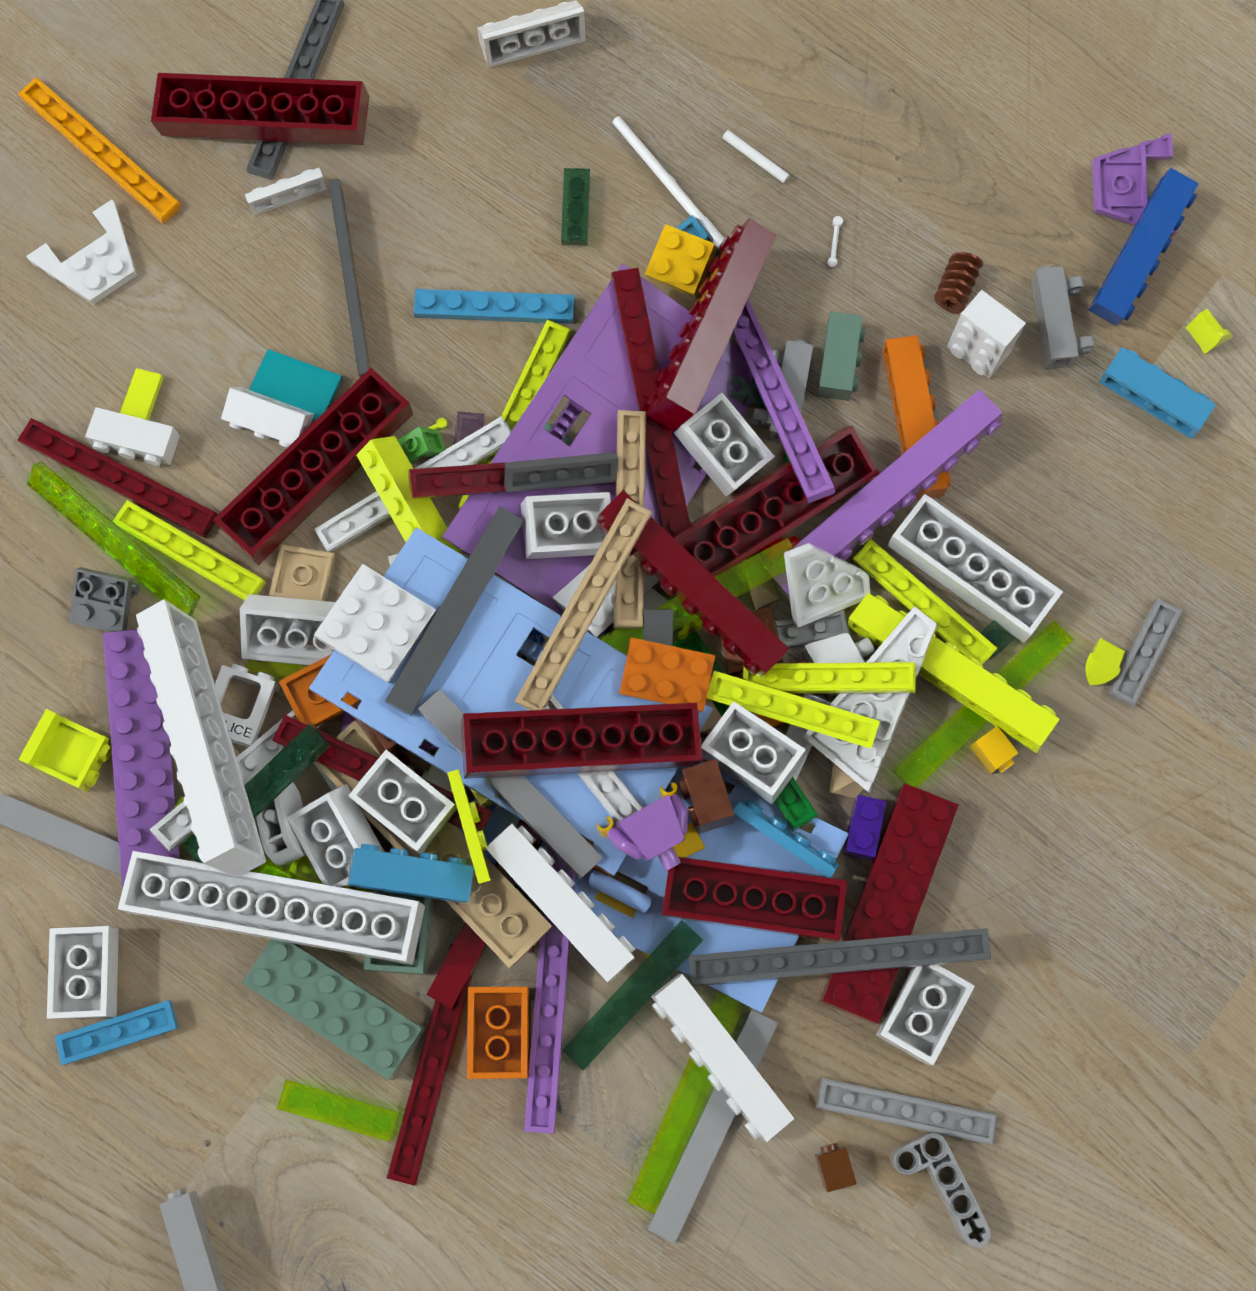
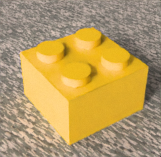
(680, 261)

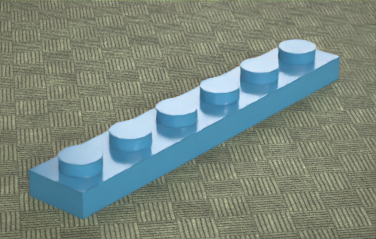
(494, 306)

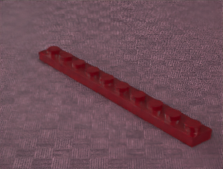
(644, 376)

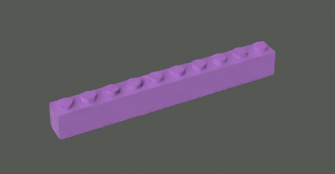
(904, 479)

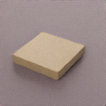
(302, 573)

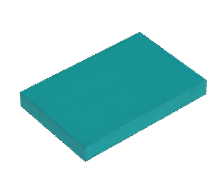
(296, 383)

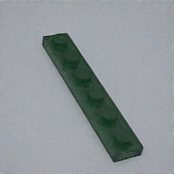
(278, 774)
(632, 995)

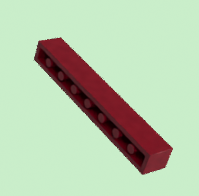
(700, 593)

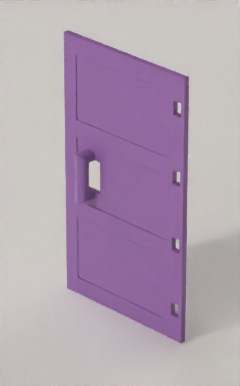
(598, 380)

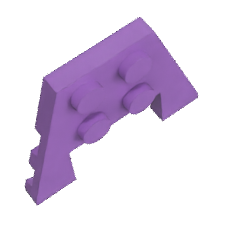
(1122, 179)

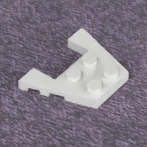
(97, 267)

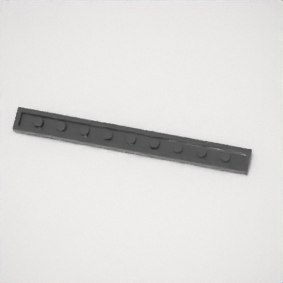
(840, 957)

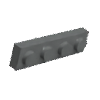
(560, 472)

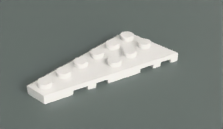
(905, 644)

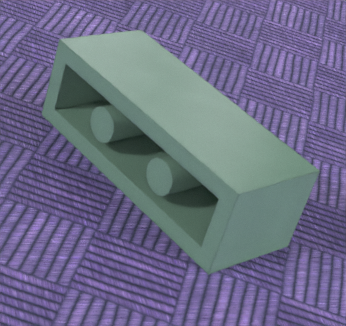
(841, 356)

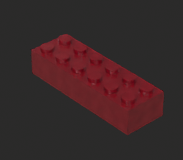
(755, 899)

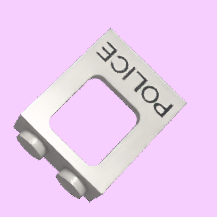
(241, 730)

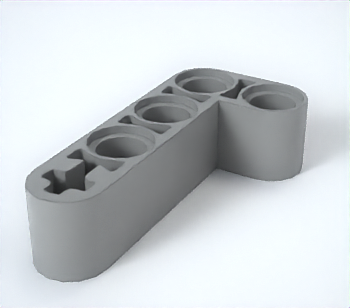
(946, 1191)

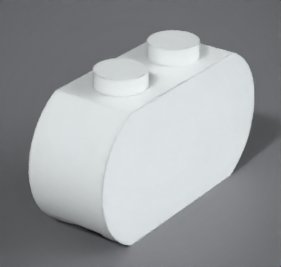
(275, 831)

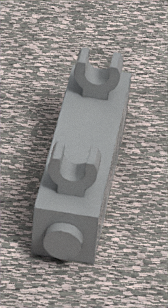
(1055, 318)
(795, 369)
(191, 1242)

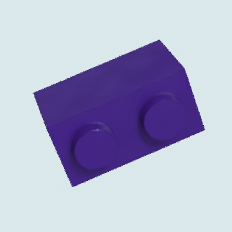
(864, 828)

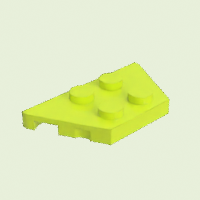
(469, 816)

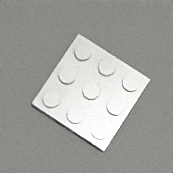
(375, 623)

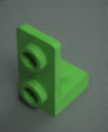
(421, 443)

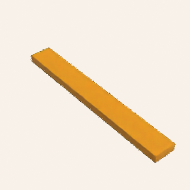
(100, 150)

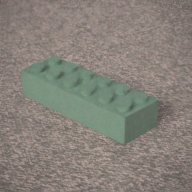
(334, 1007)

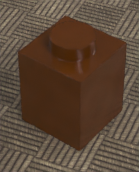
(835, 1167)

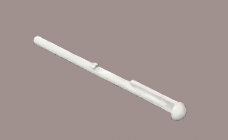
(668, 181)

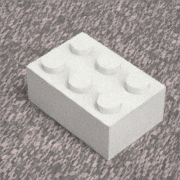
(985, 334)
(724, 444)
(563, 524)
(753, 752)
(403, 801)
(330, 833)
(82, 972)
(925, 1012)

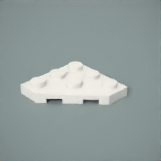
(821, 583)

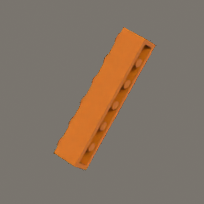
(911, 399)

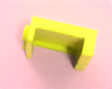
(67, 750)

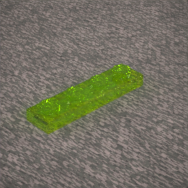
(338, 1110)

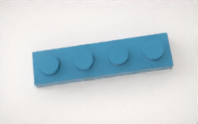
(795, 843)
(116, 1032)

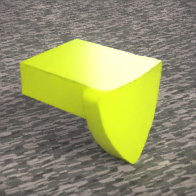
(1208, 331)
(1103, 662)

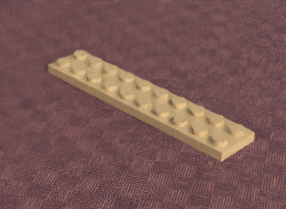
(494, 908)

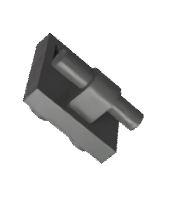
(101, 600)

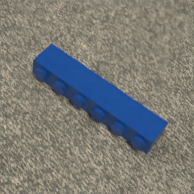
(1143, 247)

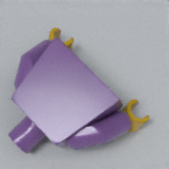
(651, 830)

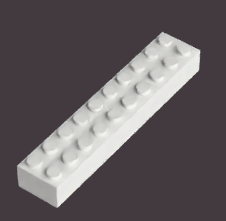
(200, 740)
(273, 907)

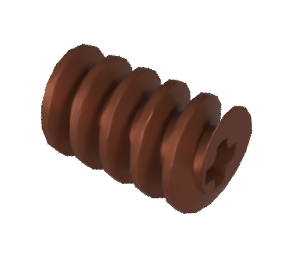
(957, 282)

